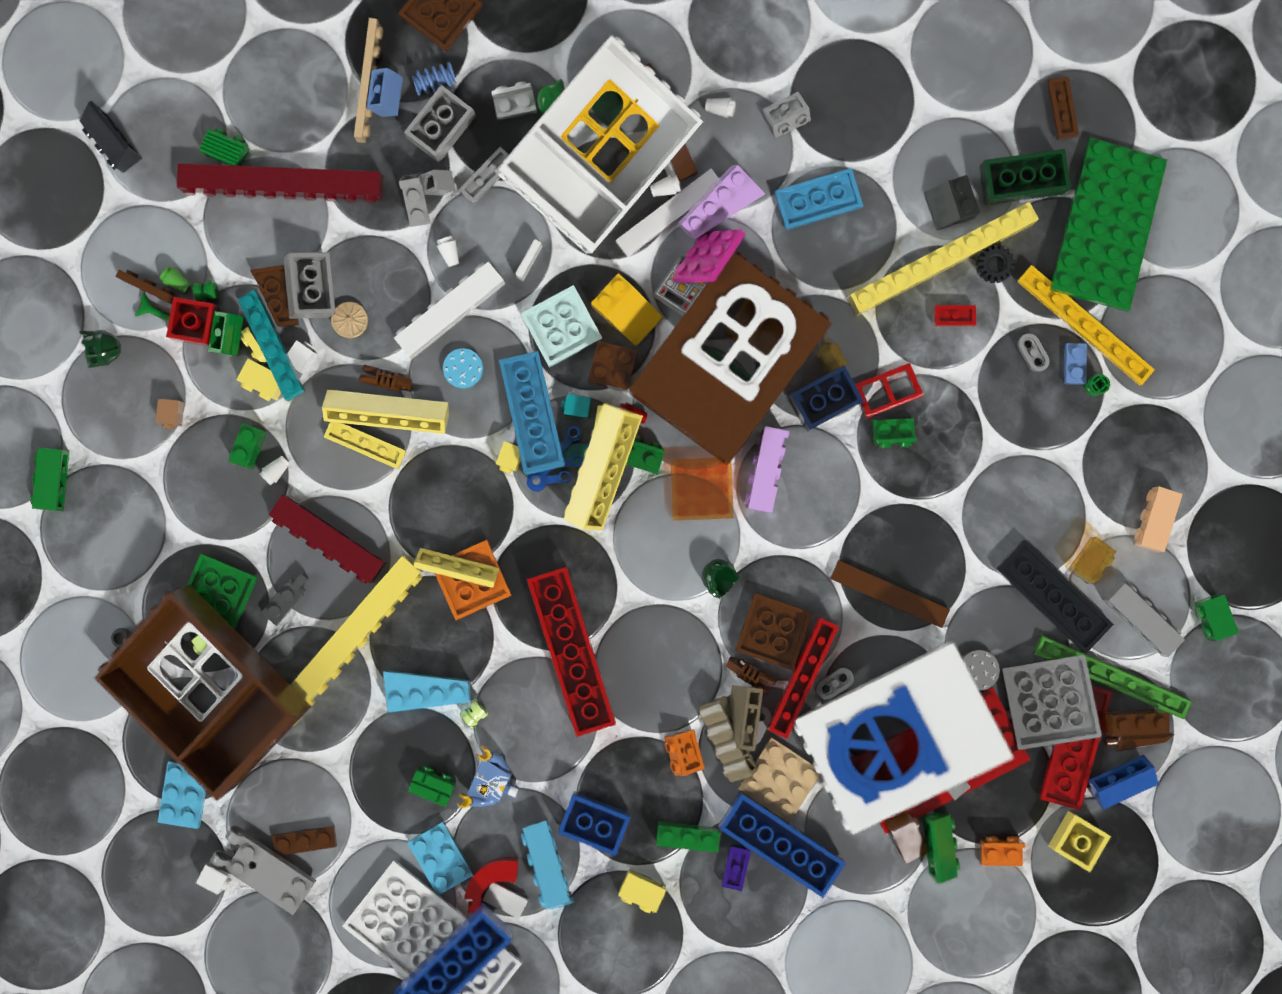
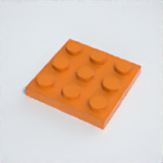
(470, 597)

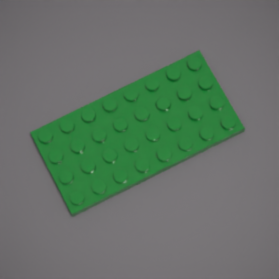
(1108, 224)

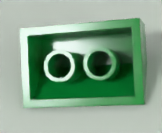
(940, 846)

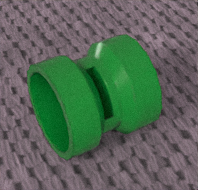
(205, 291)
(1092, 385)

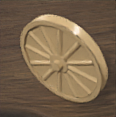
(349, 320)

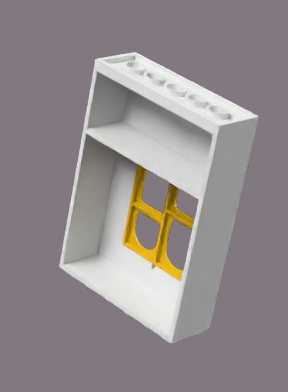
(564, 180)

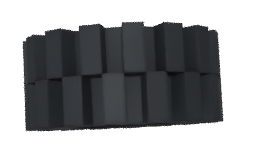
(1004, 255)

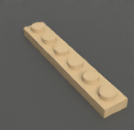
(372, 52)

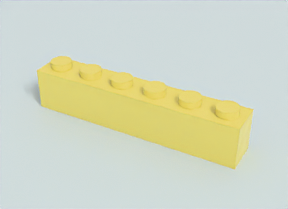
(385, 411)

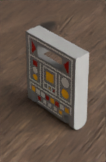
(686, 291)

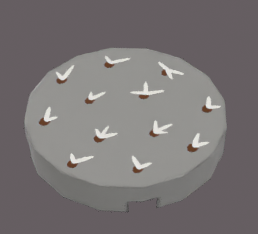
(982, 668)

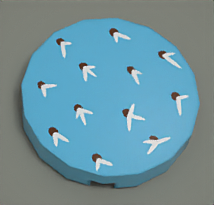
(463, 368)

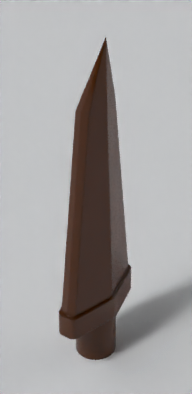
(1136, 741)

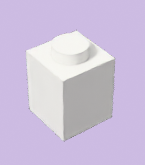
(301, 356)
(214, 879)

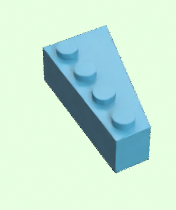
(419, 691)
(546, 866)

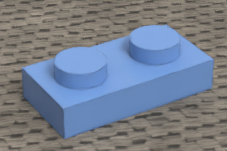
(1075, 363)

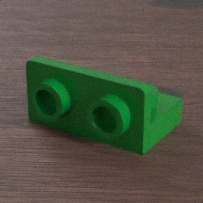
(893, 432)
(645, 456)

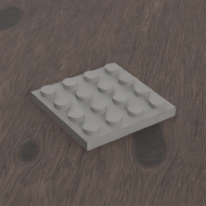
(1051, 702)

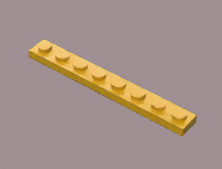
(1086, 326)

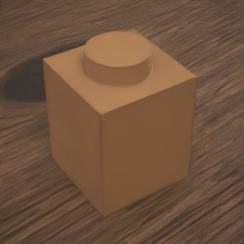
(169, 413)

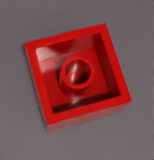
(191, 321)

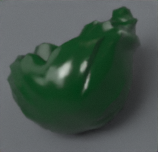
(719, 577)

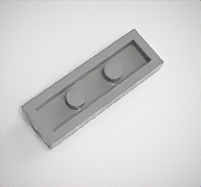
(484, 177)

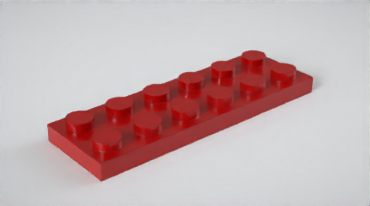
(1072, 764)

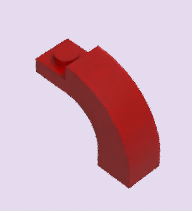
(496, 870)

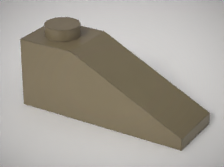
(745, 715)

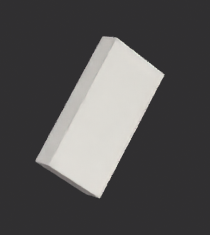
(528, 260)
(505, 899)

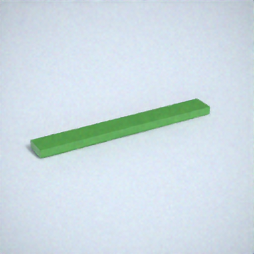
(1118, 679)

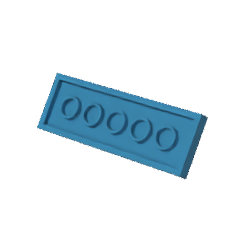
(531, 413)

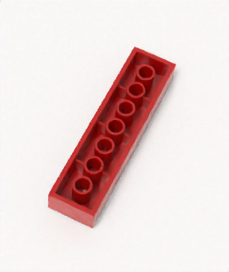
(571, 651)

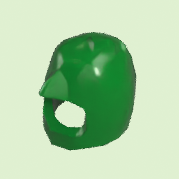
(549, 94)

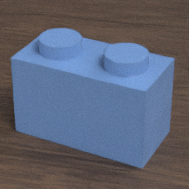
(384, 92)

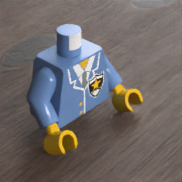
(489, 782)

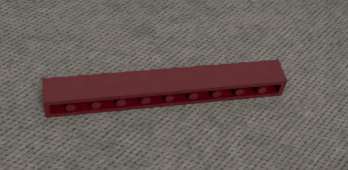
(280, 182)

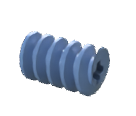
(433, 79)

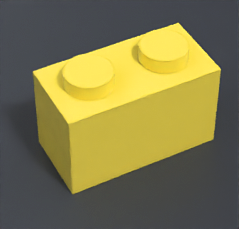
(259, 378)
(641, 891)

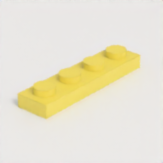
(365, 444)
(456, 567)

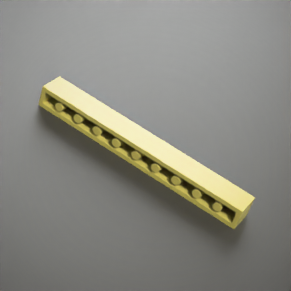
(942, 258)
(356, 628)

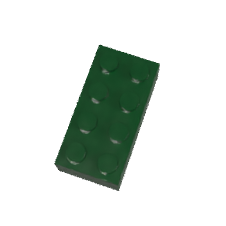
(1025, 177)

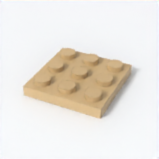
(780, 780)

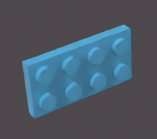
(818, 199)

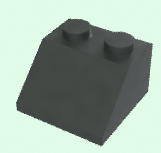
(952, 202)

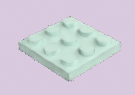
(561, 326)

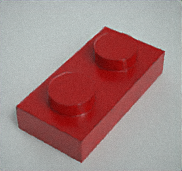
(954, 315)

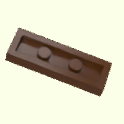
(1062, 108)
(146, 285)
(304, 840)

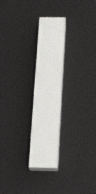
(666, 214)

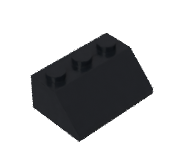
(108, 138)

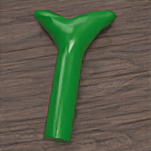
(147, 307)

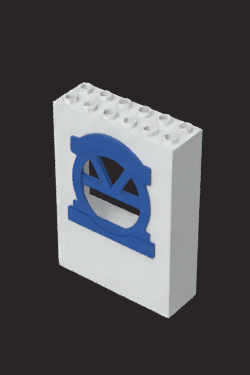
(943, 709)

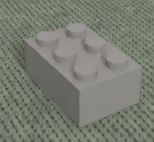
(440, 123)
(309, 285)

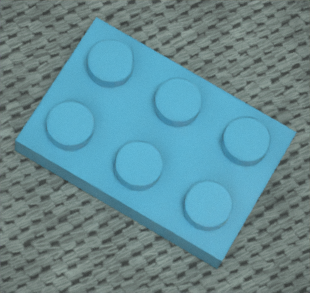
(181, 798)
(440, 858)

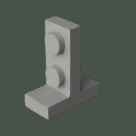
(414, 199)

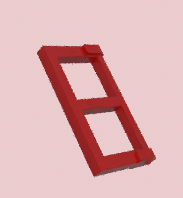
(893, 403)

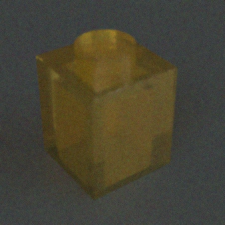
(831, 357)

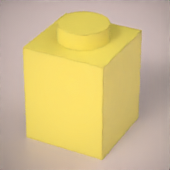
(509, 458)

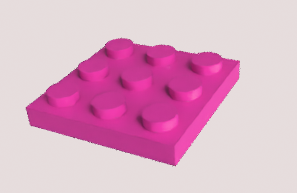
(708, 256)

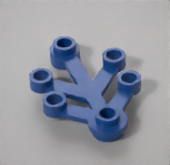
(544, 479)

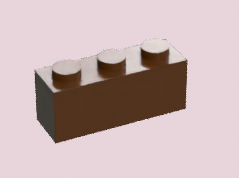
(1135, 722)

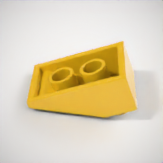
(626, 310)

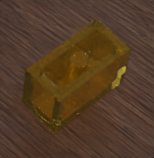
(1092, 561)

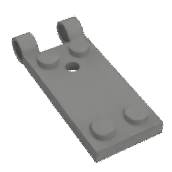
(272, 875)

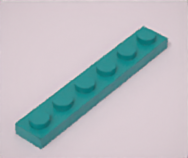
(271, 345)

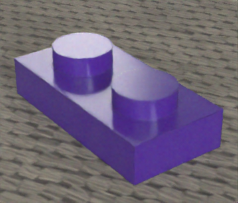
(736, 868)

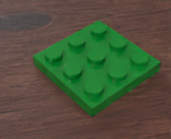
(223, 587)

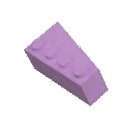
(725, 198)
(766, 469)

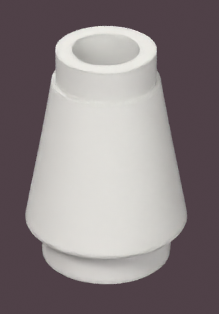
(723, 106)
(666, 186)
(448, 250)
(274, 470)

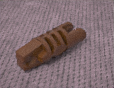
(385, 379)
(750, 674)

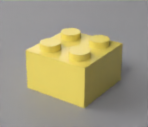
(1079, 841)

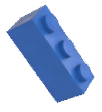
(1123, 782)

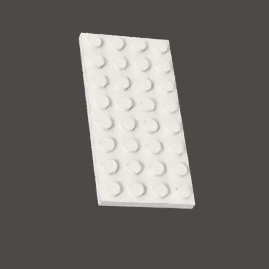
(409, 921)

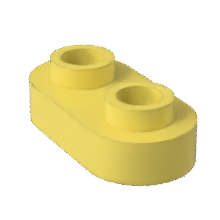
(249, 340)

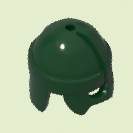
(100, 347)

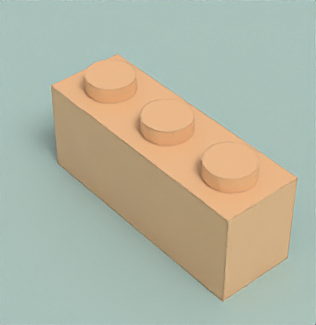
(1157, 519)

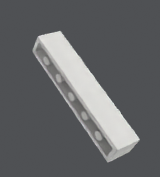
(449, 310)

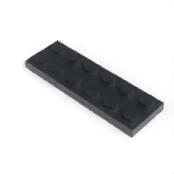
(1054, 596)

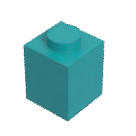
(576, 406)

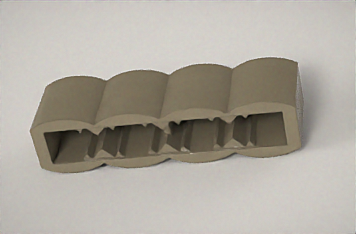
(736, 762)

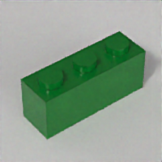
(49, 479)
(688, 836)

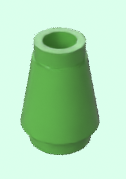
(174, 279)

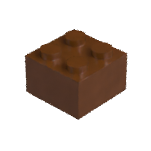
(612, 366)

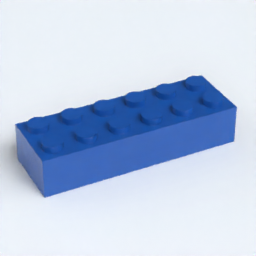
(781, 844)
(459, 956)

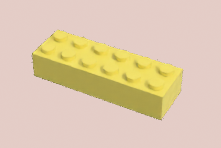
(602, 467)

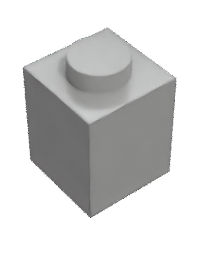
(438, 182)

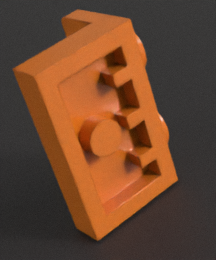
(684, 753)
(1001, 852)

